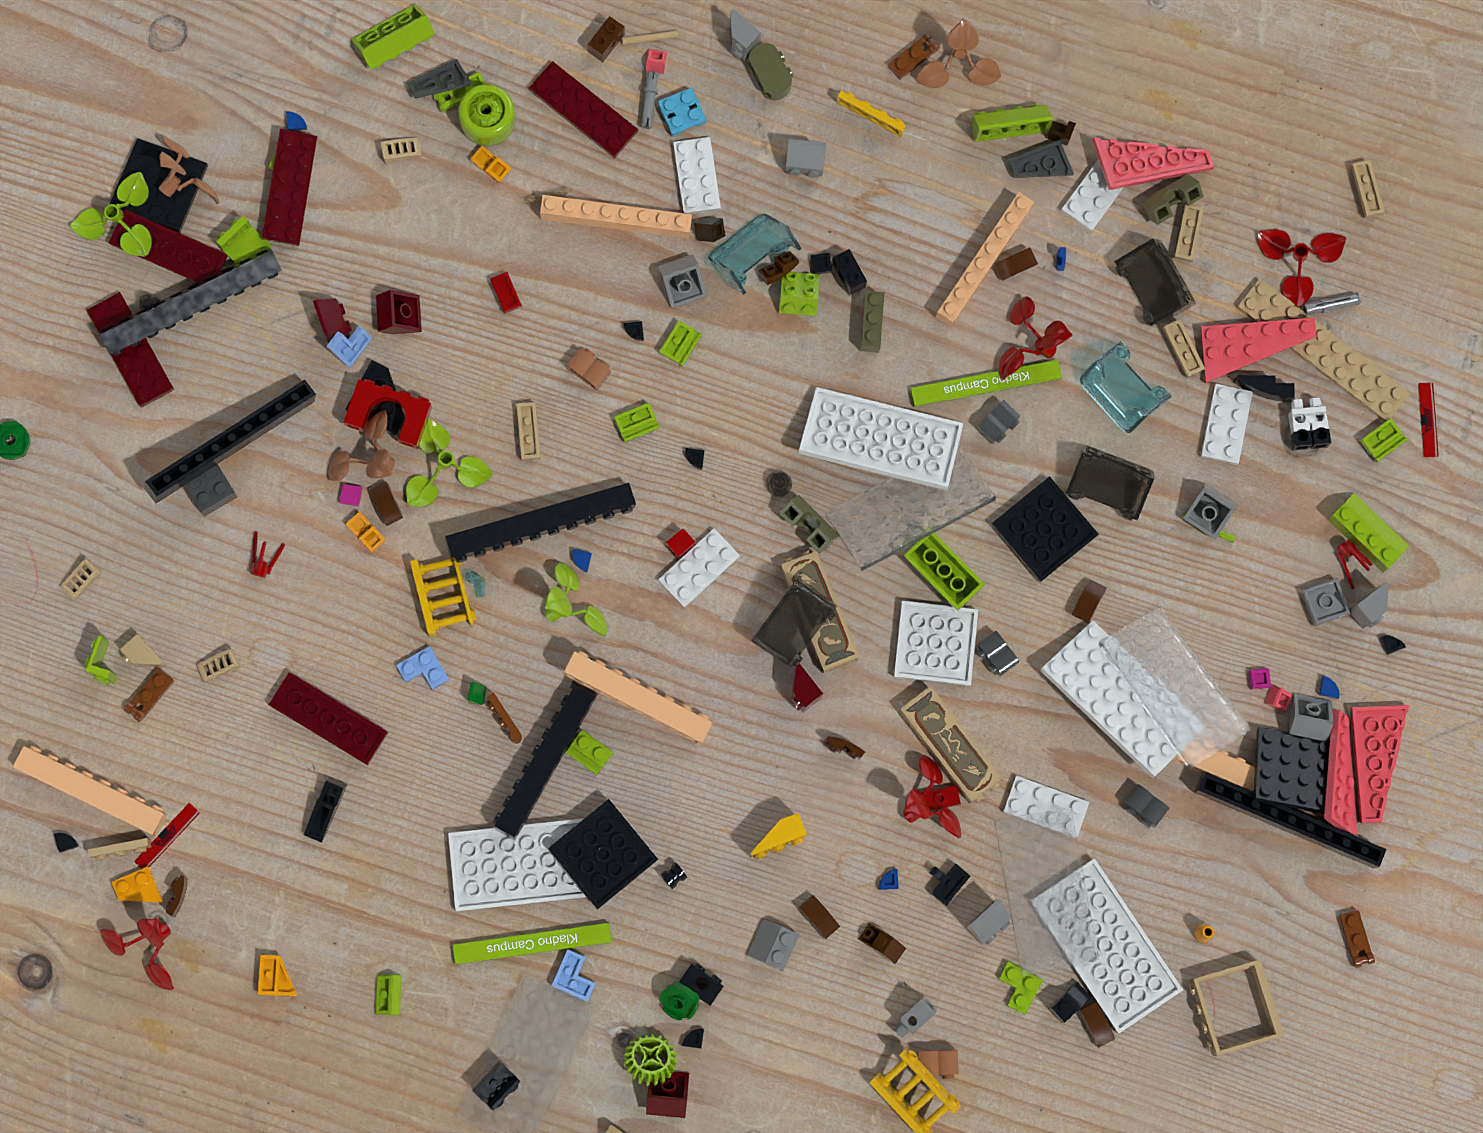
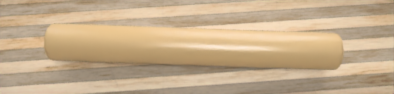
(649, 37)

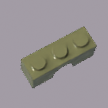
(1184, 190)
(872, 321)
(802, 514)

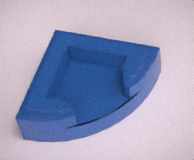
(295, 122)
(1061, 259)
(582, 559)
(1329, 688)
(889, 880)

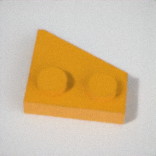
(137, 887)
(274, 977)

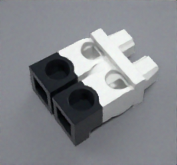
(1308, 425)

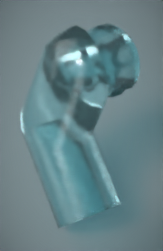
(477, 581)

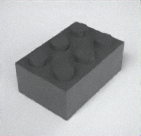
(211, 490)

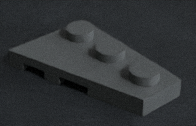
(440, 80)
(1041, 162)

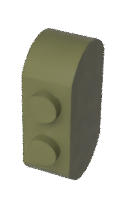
(770, 71)

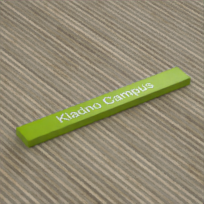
(985, 383)
(532, 943)

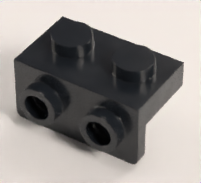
(496, 1086)

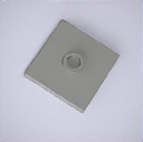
(1326, 602)

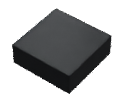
(821, 263)

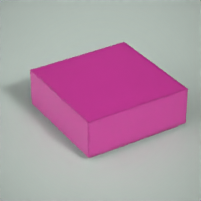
(351, 495)
(1259, 679)

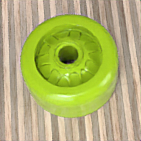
(487, 128)

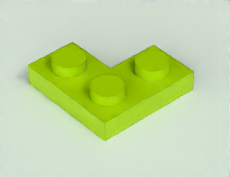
(1025, 986)

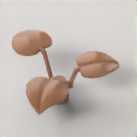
(960, 39)
(171, 182)
(381, 461)

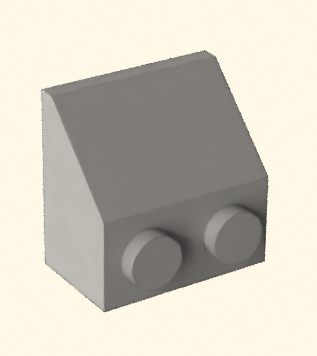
(743, 36)
(805, 158)
(682, 281)
(1210, 511)
(1372, 607)
(1310, 717)
(989, 922)
(773, 945)

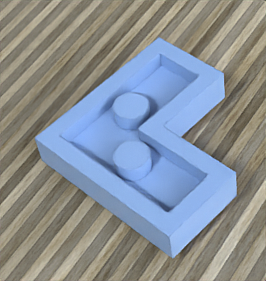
(349, 349)
(423, 663)
(568, 979)

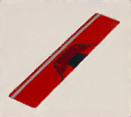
(1428, 420)
(167, 836)

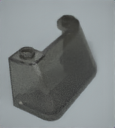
(1155, 282)
(1111, 481)
(794, 622)

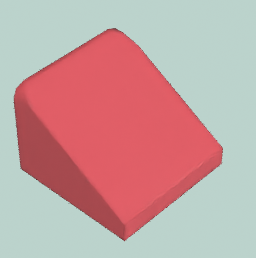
(656, 61)
(1278, 698)

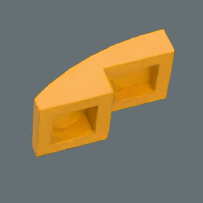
(490, 164)
(365, 531)

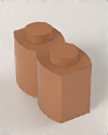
(588, 368)
(940, 1062)

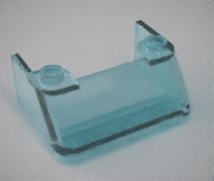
(749, 247)

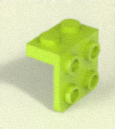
(241, 240)
(799, 294)
(94, 663)

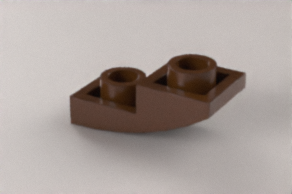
(1016, 263)
(782, 265)
(386, 504)
(1089, 601)
(837, 744)
(179, 888)
(819, 916)
(1097, 1024)

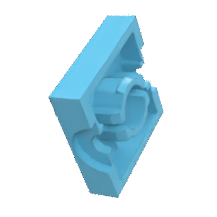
(683, 117)

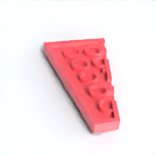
(1143, 163)
(1242, 344)
(1376, 749)
(1340, 795)

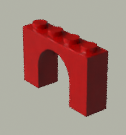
(368, 395)

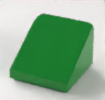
(476, 693)

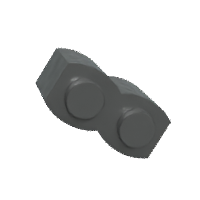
(998, 422)
(997, 653)
(1146, 806)

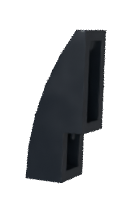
(1266, 387)
(325, 809)

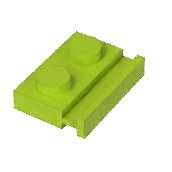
(680, 343)
(637, 422)
(1383, 440)
(589, 752)

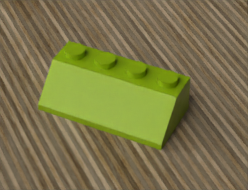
(393, 36)
(1011, 123)
(1368, 532)
(944, 570)

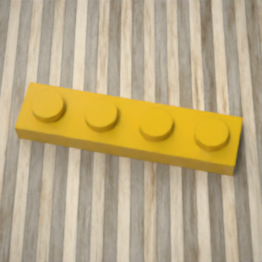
(876, 116)

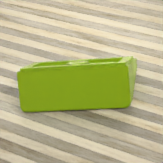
(388, 995)

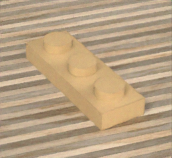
(1367, 188)
(1188, 233)
(1183, 348)
(528, 431)
(119, 849)

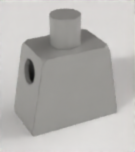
(922, 1010)

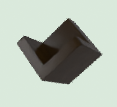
(1061, 132)
(709, 229)

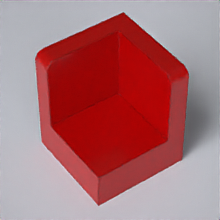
(680, 544)

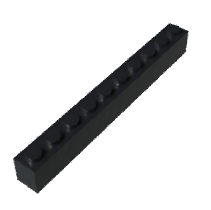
(189, 301)
(229, 441)
(540, 522)
(545, 760)
(1291, 821)

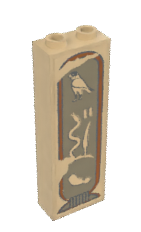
(833, 641)
(951, 745)

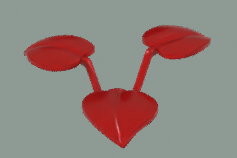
(1276, 242)
(1054, 335)
(916, 805)
(155, 933)

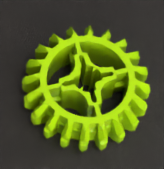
(641, 1048)

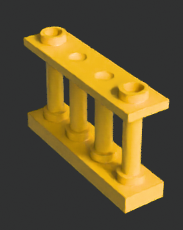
(428, 607)
(896, 1100)

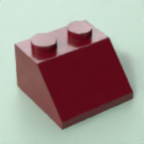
(398, 312)
(331, 318)
(804, 691)
(669, 1097)

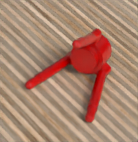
(1348, 550)
(259, 567)

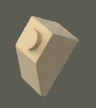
(140, 653)

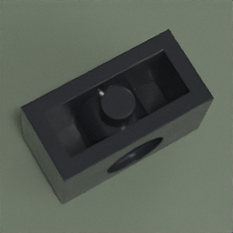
(849, 272)
(713, 988)

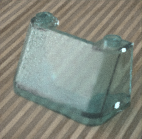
(1121, 389)

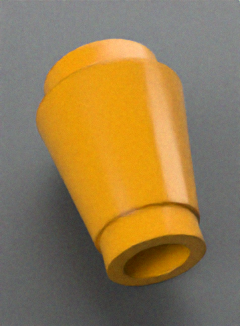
(1200, 934)

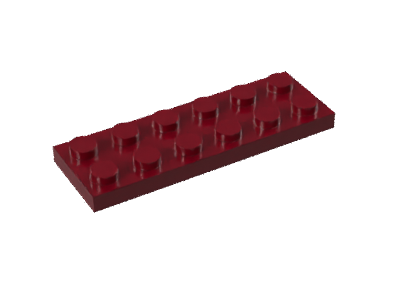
(583, 109)
(289, 187)
(173, 249)
(136, 363)
(328, 718)

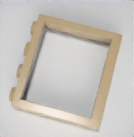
(1267, 1002)

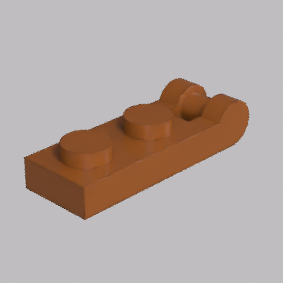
(913, 56)
(149, 695)
(505, 720)
(1356, 938)

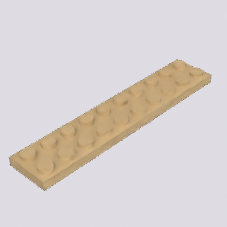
(1329, 354)

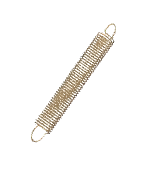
(550, 194)

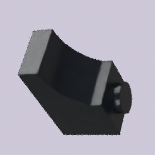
(1069, 1003)

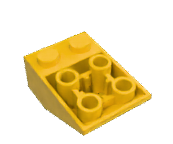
(785, 832)

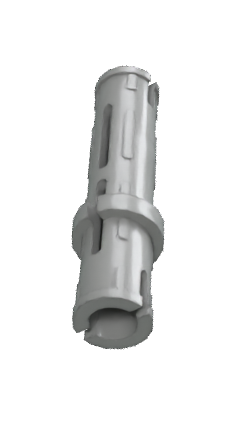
(649, 99)
(1331, 304)

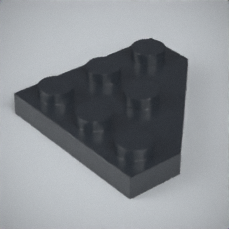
(395, 415)

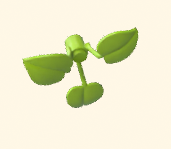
(135, 241)
(471, 471)
(559, 606)

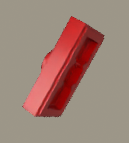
(506, 292)
(942, 798)

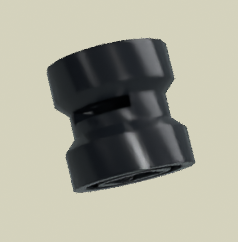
(674, 875)

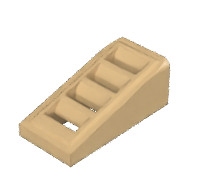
(399, 143)
(75, 575)
(221, 656)

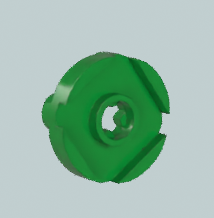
(21, 438)
(680, 992)

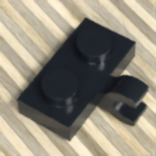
(949, 883)

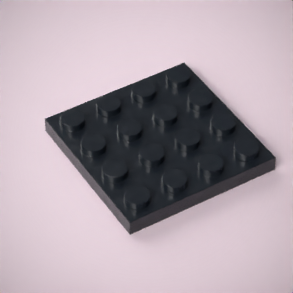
(159, 208)
(1044, 529)
(1291, 770)
(603, 854)

